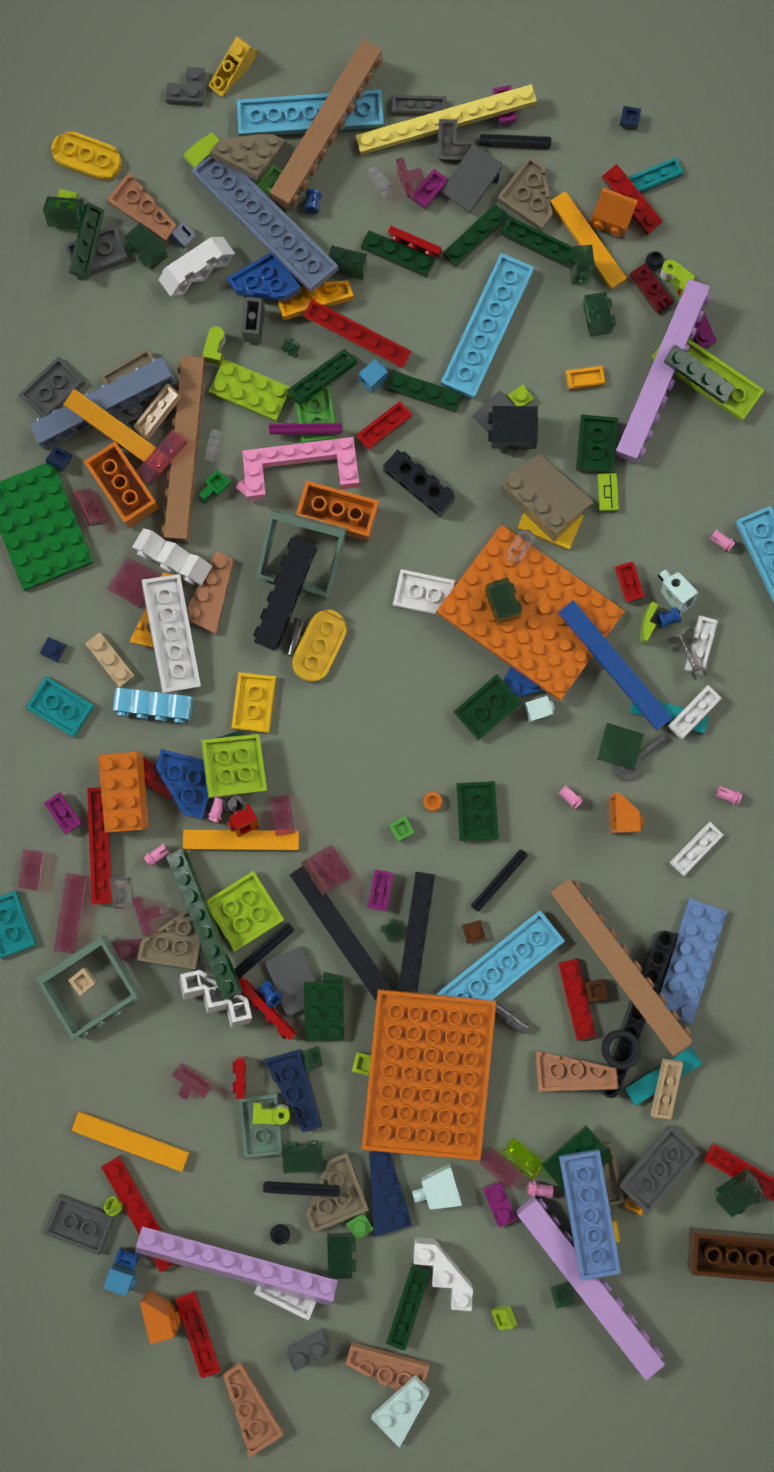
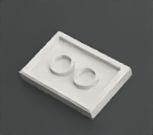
(421, 592)

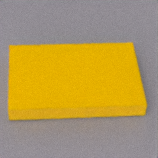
(564, 541)
(253, 702)

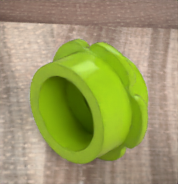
(113, 1206)

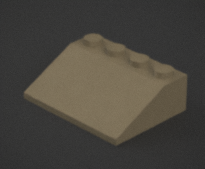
(545, 496)

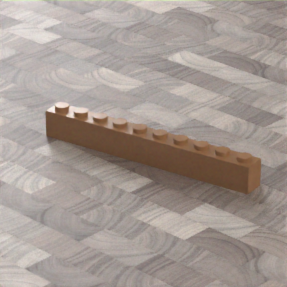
(326, 125)
(184, 465)
(621, 967)

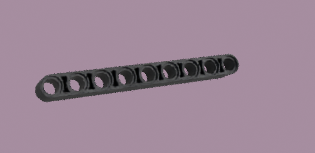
(340, 933)
(638, 1023)

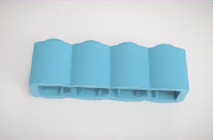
(153, 704)

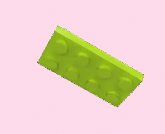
(249, 390)

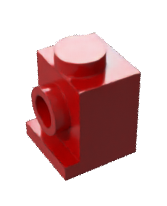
(243, 821)

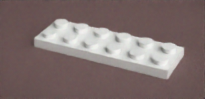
(171, 633)

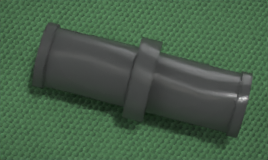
(295, 636)
(510, 1018)

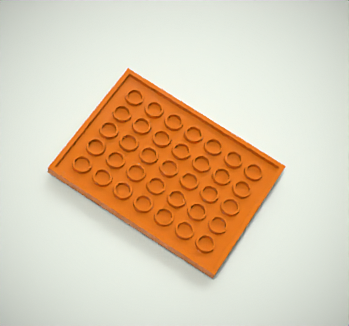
(539, 640)
(428, 1074)

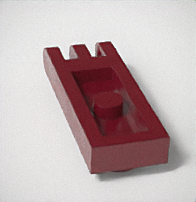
(651, 288)

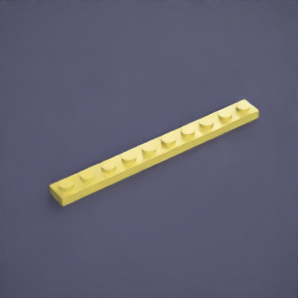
(429, 124)

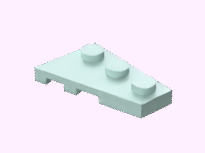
(401, 1410)

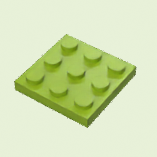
(233, 766)
(244, 911)

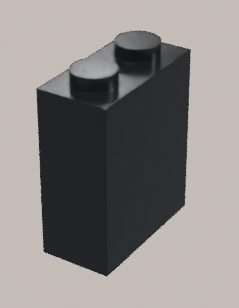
(513, 427)

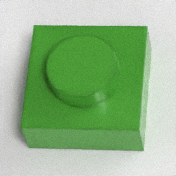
(401, 828)
(359, 1226)

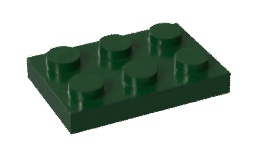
(597, 444)
(487, 707)
(477, 811)
(324, 1011)
(582, 1141)

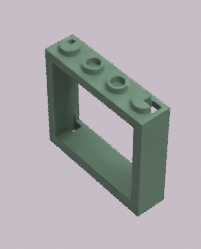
(309, 523)
(59, 1005)

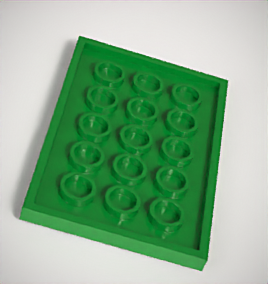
(40, 527)

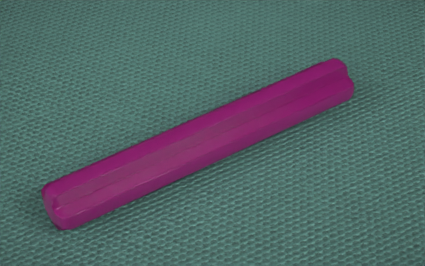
(304, 428)

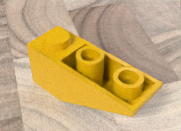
(233, 67)

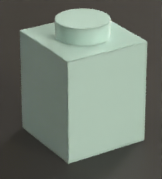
(539, 709)

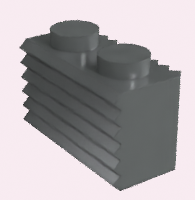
(253, 320)
(309, 1349)

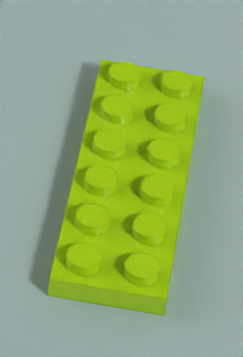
(742, 396)

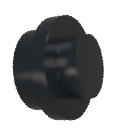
(654, 260)
(233, 804)
(280, 1234)

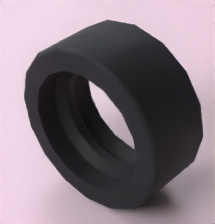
(621, 1064)

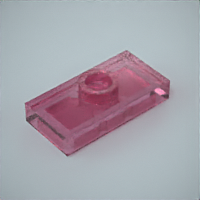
(89, 507)
(282, 815)
(31, 869)
(501, 1168)

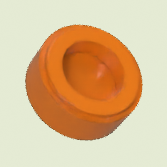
(432, 801)

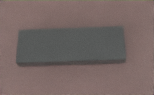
(417, 105)

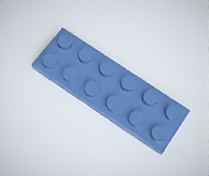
(692, 958)
(589, 1214)

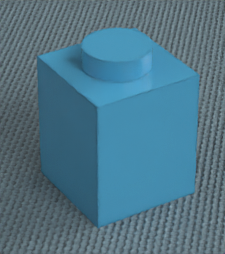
(373, 375)
(120, 1280)

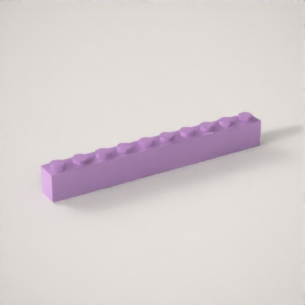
(661, 375)
(236, 1266)
(593, 1291)

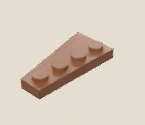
(136, 204)
(208, 599)
(568, 1074)
(385, 1366)
(255, 1417)

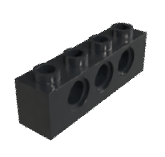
(437, 505)

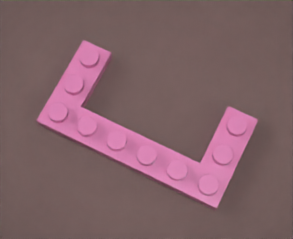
(257, 459)

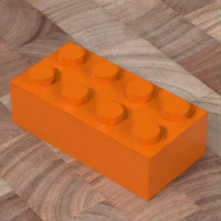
(121, 485)
(340, 509)
(123, 791)

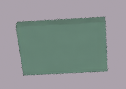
(259, 1139)

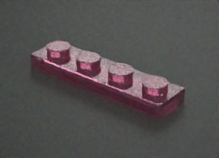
(70, 913)

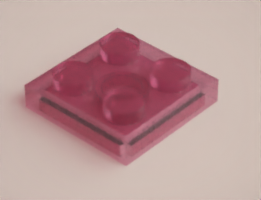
(128, 582)
(327, 869)

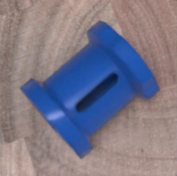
(314, 206)
(668, 617)
(270, 994)
(127, 1258)

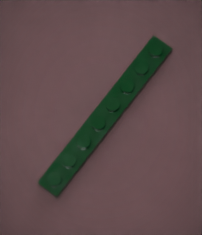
(204, 924)

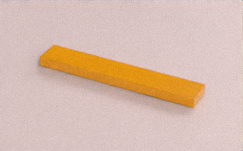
(585, 235)
(109, 425)
(229, 841)
(130, 1141)

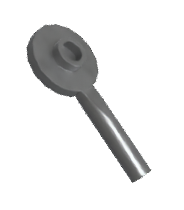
(628, 774)

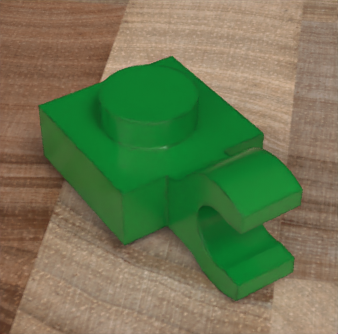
(216, 483)

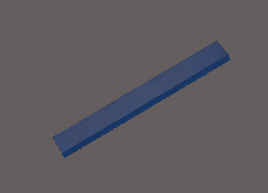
(614, 665)

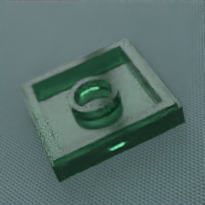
(620, 746)

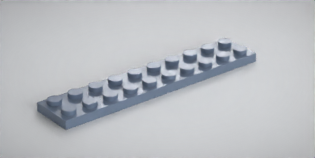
(266, 222)

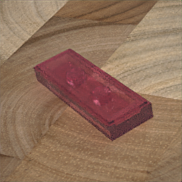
(161, 457)

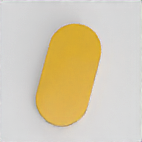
(86, 156)
(319, 645)

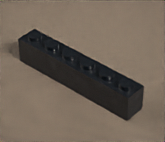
(286, 592)
(416, 931)

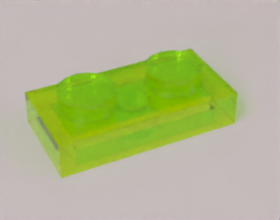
(522, 1158)

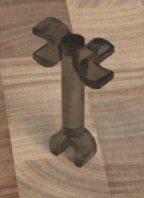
(683, 641)

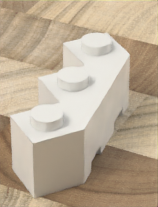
(196, 265)
(171, 557)
(198, 984)
(444, 1273)

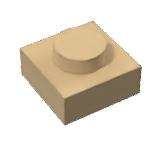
(82, 981)

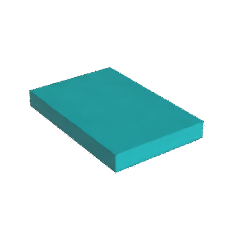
(60, 706)
(14, 926)

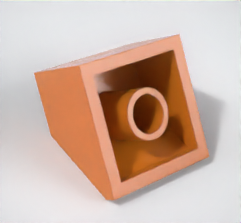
(613, 213)
(624, 816)
(160, 1317)

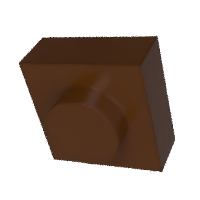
(473, 931)
(596, 990)

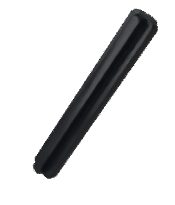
(515, 140)
(499, 880)
(263, 950)
(301, 1189)

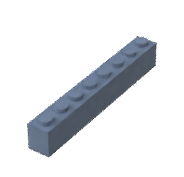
(110, 397)

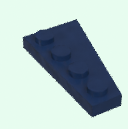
(295, 1086)
(388, 1201)

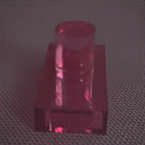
(408, 177)
(145, 915)
(127, 949)
(191, 1082)

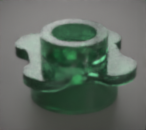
(291, 347)
(392, 925)

